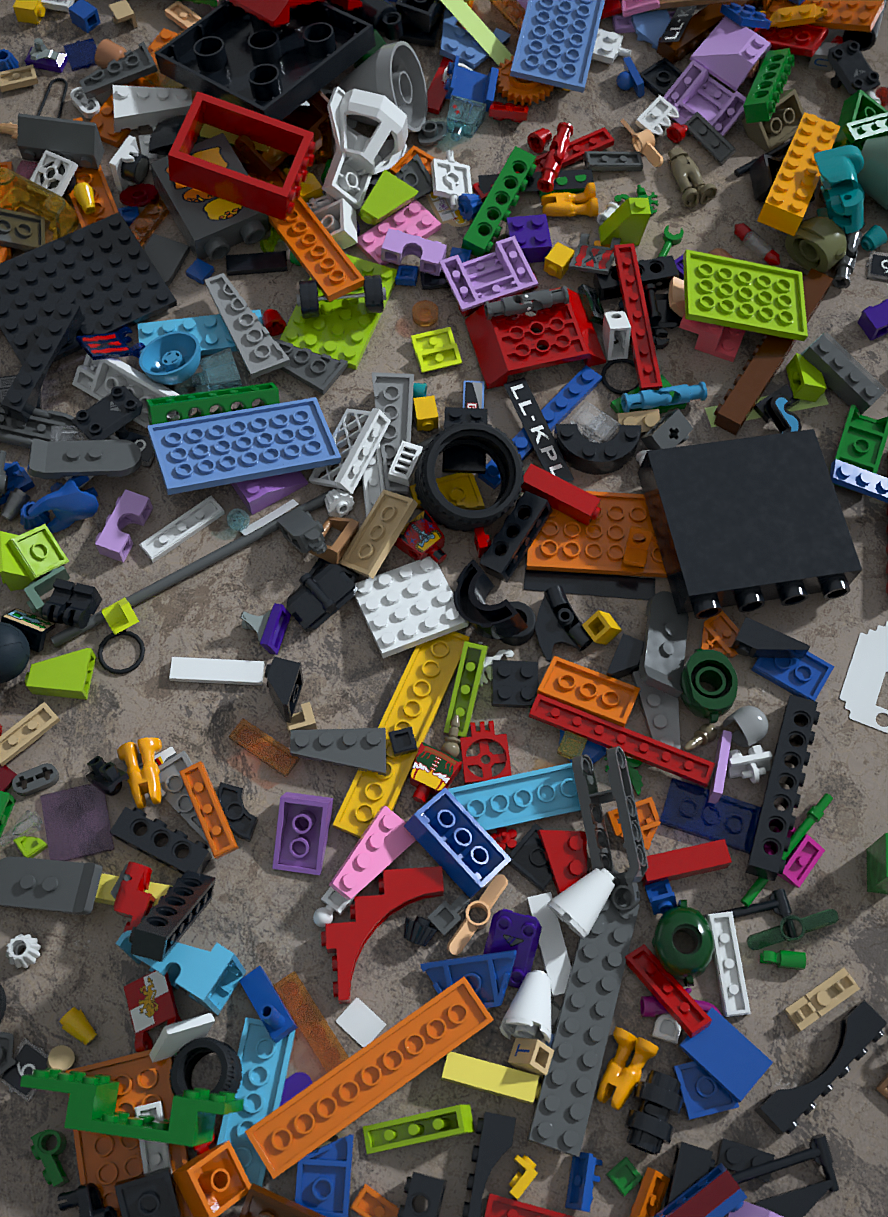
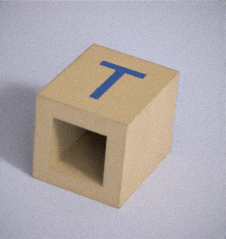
(531, 1056)

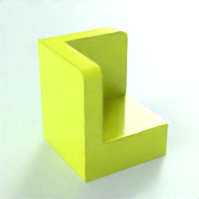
(119, 616)

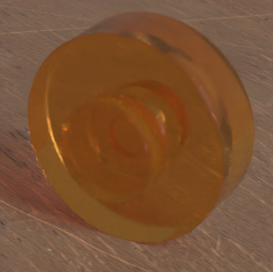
(425, 313)

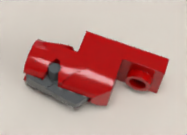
(130, 893)

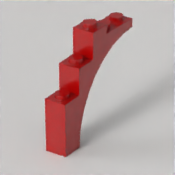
(347, 939)

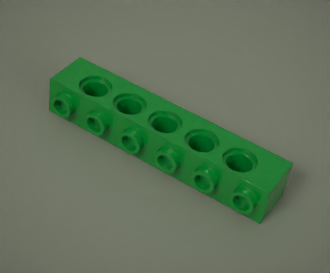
(768, 85)
(518, 161)
(182, 404)

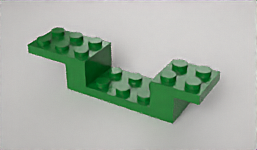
(94, 1104)

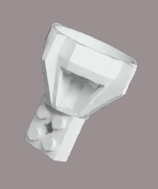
(357, 155)

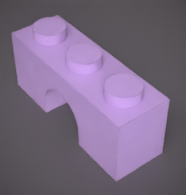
(399, 244)
(128, 509)

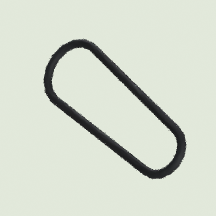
(47, 92)

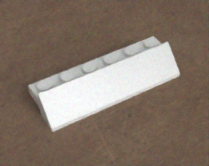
(102, 375)

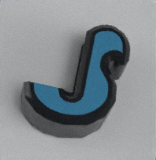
(782, 418)

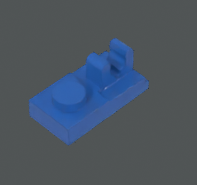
(581, 1182)

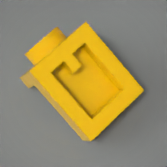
(521, 1182)

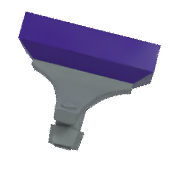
(44, 58)
(269, 627)

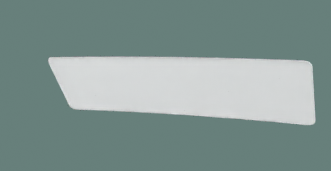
(270, 517)

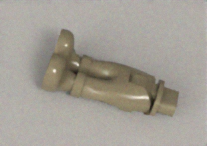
(686, 170)

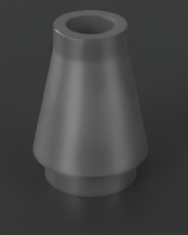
(14, 504)

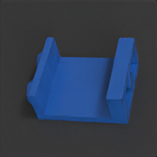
(470, 84)

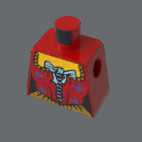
(422, 539)

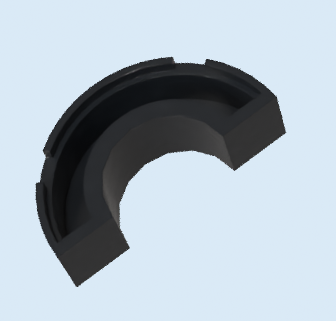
(597, 457)
(486, 620)

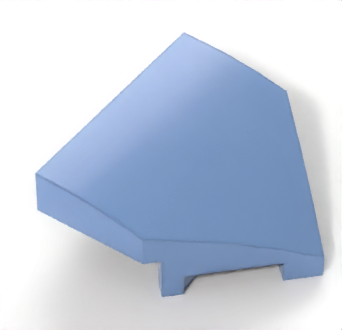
(651, 25)

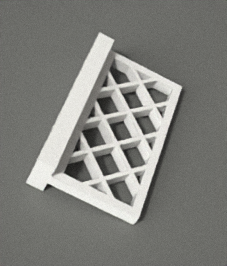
(358, 454)

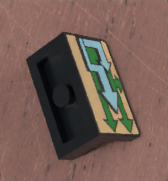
(31, 626)

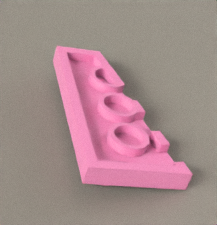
(374, 851)

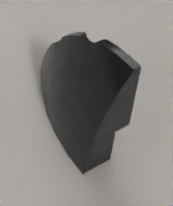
(165, 135)

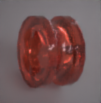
(882, 94)

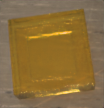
(571, 745)

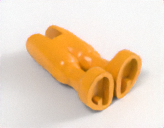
(565, 203)
(145, 779)
(618, 1074)

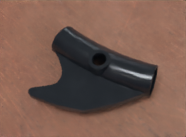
(559, 624)

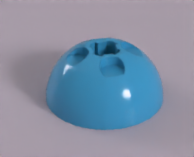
(171, 358)

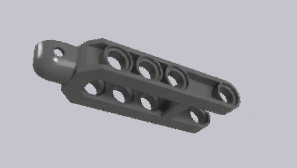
(594, 824)

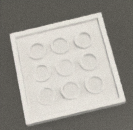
(408, 606)

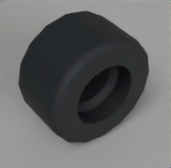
(529, 617)

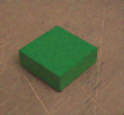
(624, 1176)

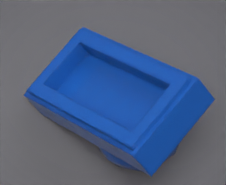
(630, 78)

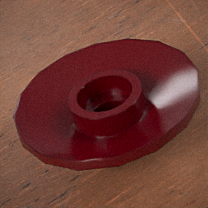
(138, 195)

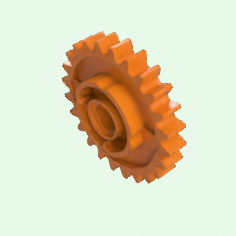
(519, 89)

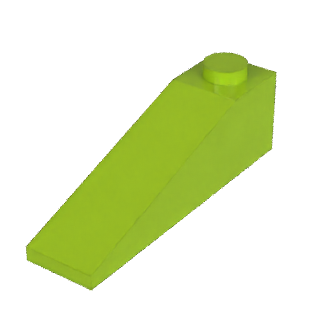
(466, 685)
(418, 1129)

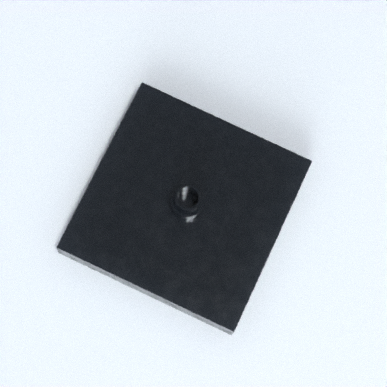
(262, 65)

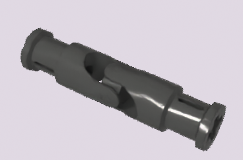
(846, 265)

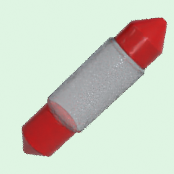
(757, 244)

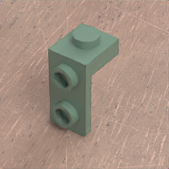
(40, 587)

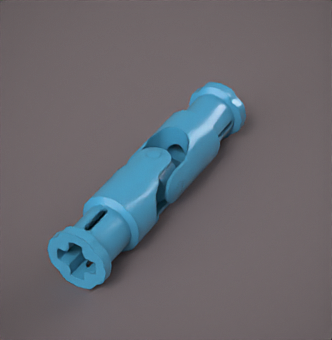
(654, 398)

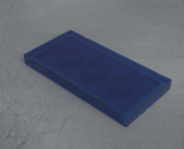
(729, 819)

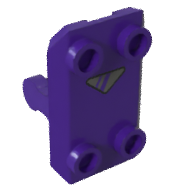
(518, 933)

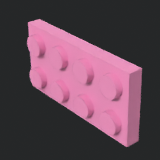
(411, 219)

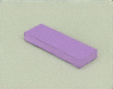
(720, 768)

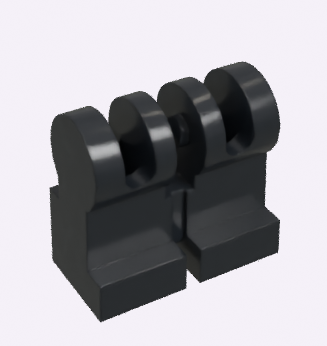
(71, 604)

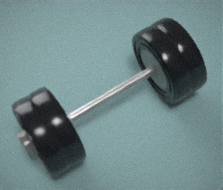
(373, 294)

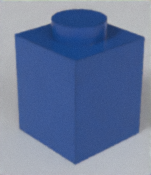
(84, 15)

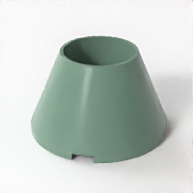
(875, 170)

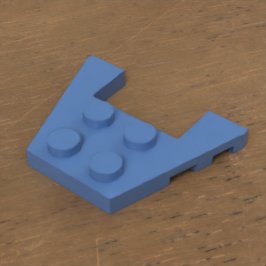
(460, 42)

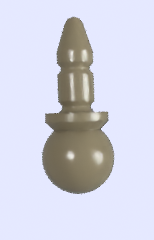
(705, 734)
(451, 743)

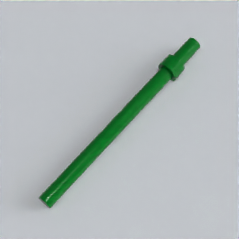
(814, 815)

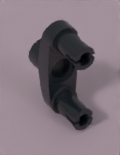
(88, 1200)

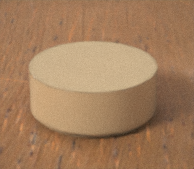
(61, 1058)

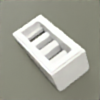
(401, 478)

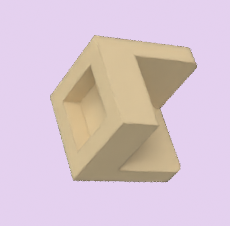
(121, 12)
(303, 720)

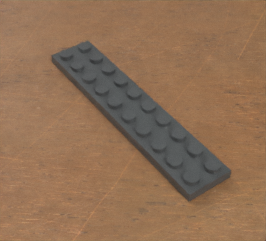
(583, 1031)

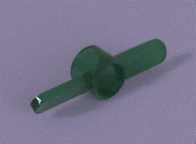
(776, 934)

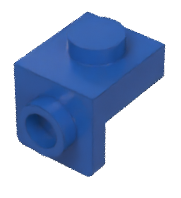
(661, 896)

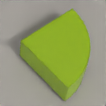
(30, 846)

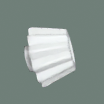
(338, 503)
(30, 954)

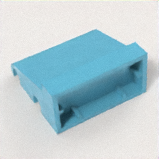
(202, 973)

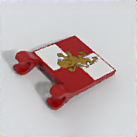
(150, 1005)

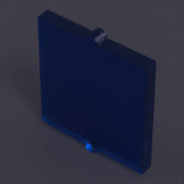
(81, 54)

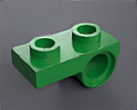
(54, 1171)

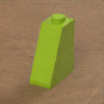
(386, 198)
(626, 222)
(63, 675)

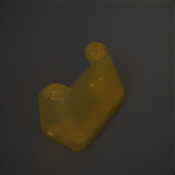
(20, 191)

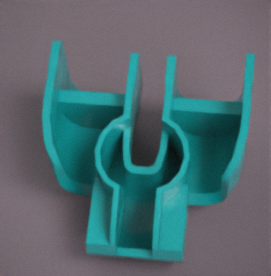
(841, 187)

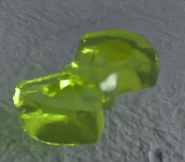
(269, 244)

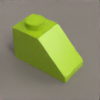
(805, 379)

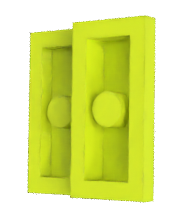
(435, 349)

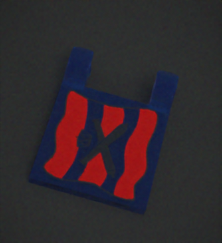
(110, 345)

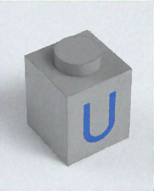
(819, 59)

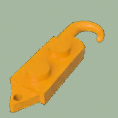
(796, 15)

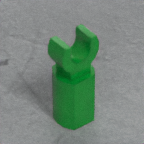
(784, 959)

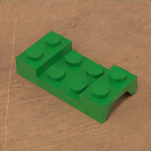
(862, 441)

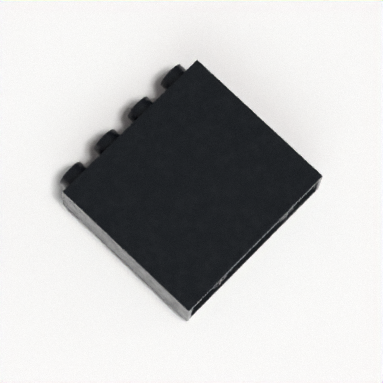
(748, 523)

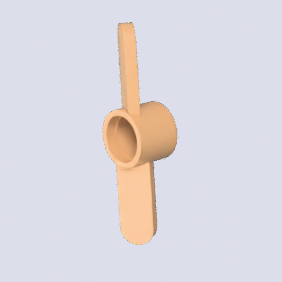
(644, 143)
(469, 927)

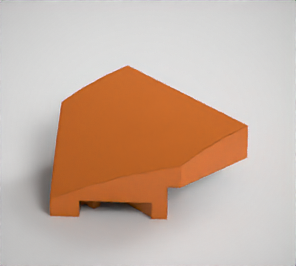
(719, 634)
(648, 820)

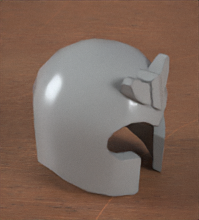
(751, 722)

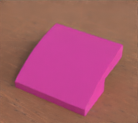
(800, 860)

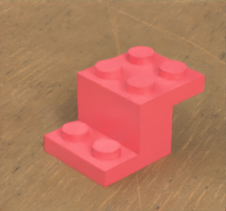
(715, 339)

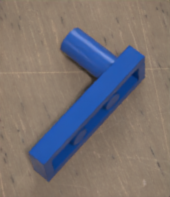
(268, 1004)

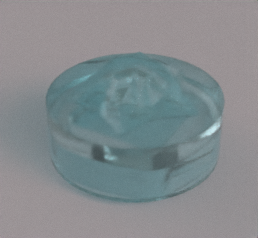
(238, 519)

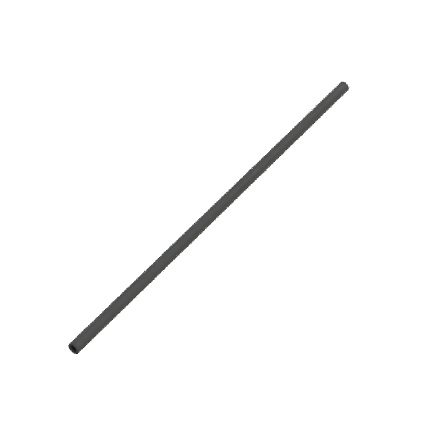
(201, 563)

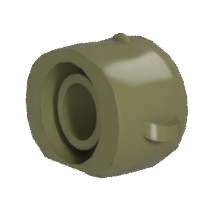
(817, 244)

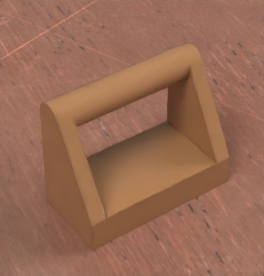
(348, 527)

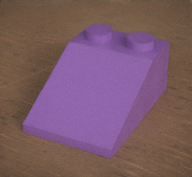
(265, 491)
(302, 833)

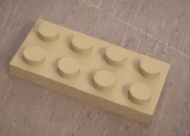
(378, 533)

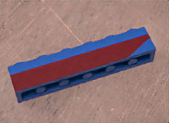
(709, 1197)

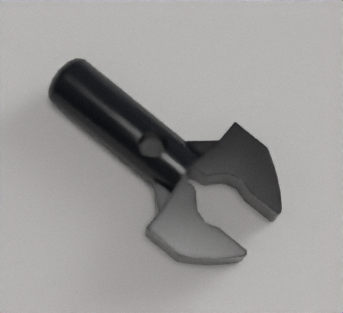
(660, 343)

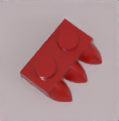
(508, 111)

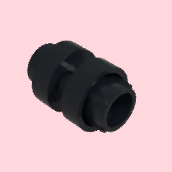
(649, 1124)

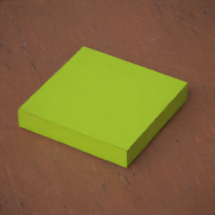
(38, 551)

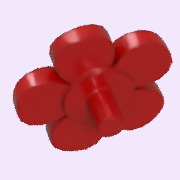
(505, 838)

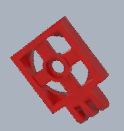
(483, 738)

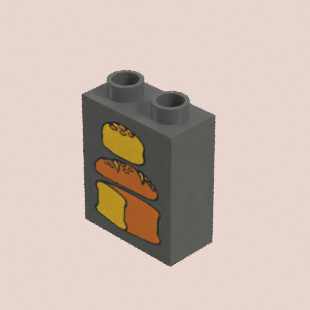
(206, 221)

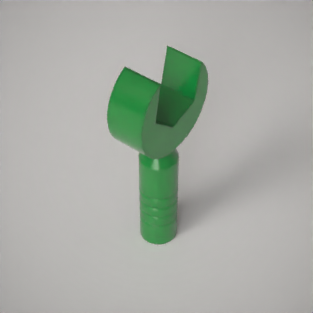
(670, 240)

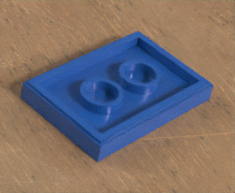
(799, 676)
(727, 1056)

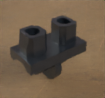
(106, 775)

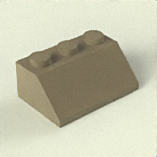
(781, 125)

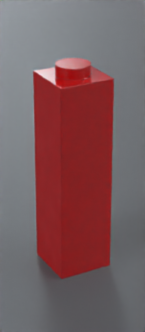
(561, 495)
(687, 862)

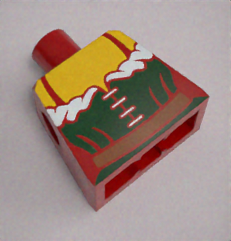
(432, 772)

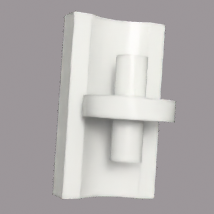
(750, 765)

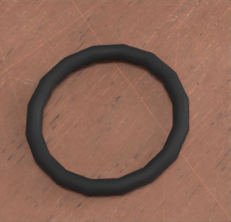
(604, 378)
(126, 670)

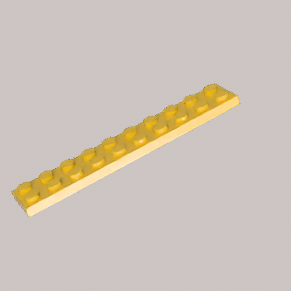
(412, 706)

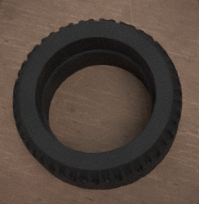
(190, 1054)

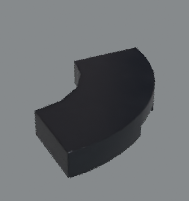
(238, 818)

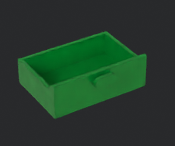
(878, 866)

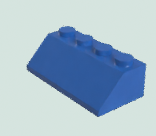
(457, 842)

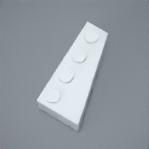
(147, 105)

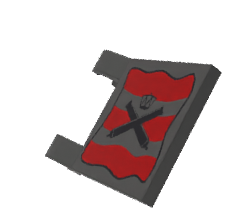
(593, 258)

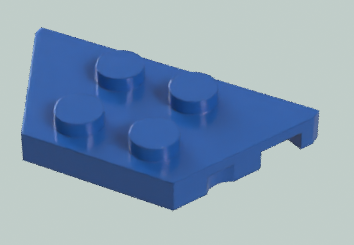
(485, 973)
(326, 1178)

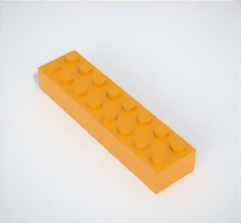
(797, 175)

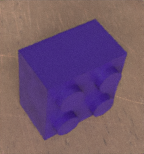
(532, 236)

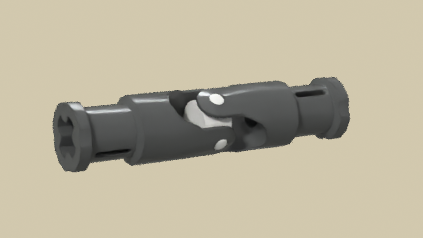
(510, 305)

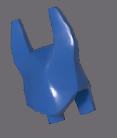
(67, 503)

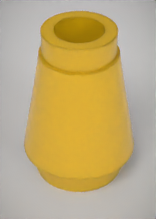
(85, 197)
(78, 1026)

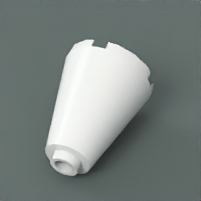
(583, 901)
(530, 1010)

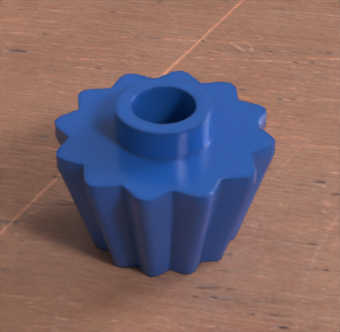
(7, 61)
(469, 205)
(35, 521)

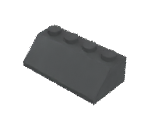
(67, 138)
(844, 373)

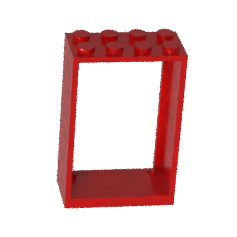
(231, 184)

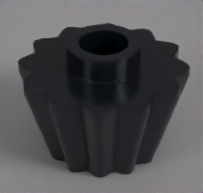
(418, 930)

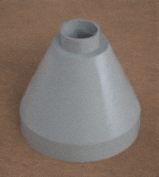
(396, 75)

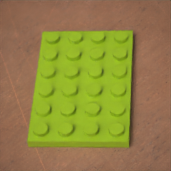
(744, 295)
(343, 323)

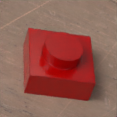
(481, 541)

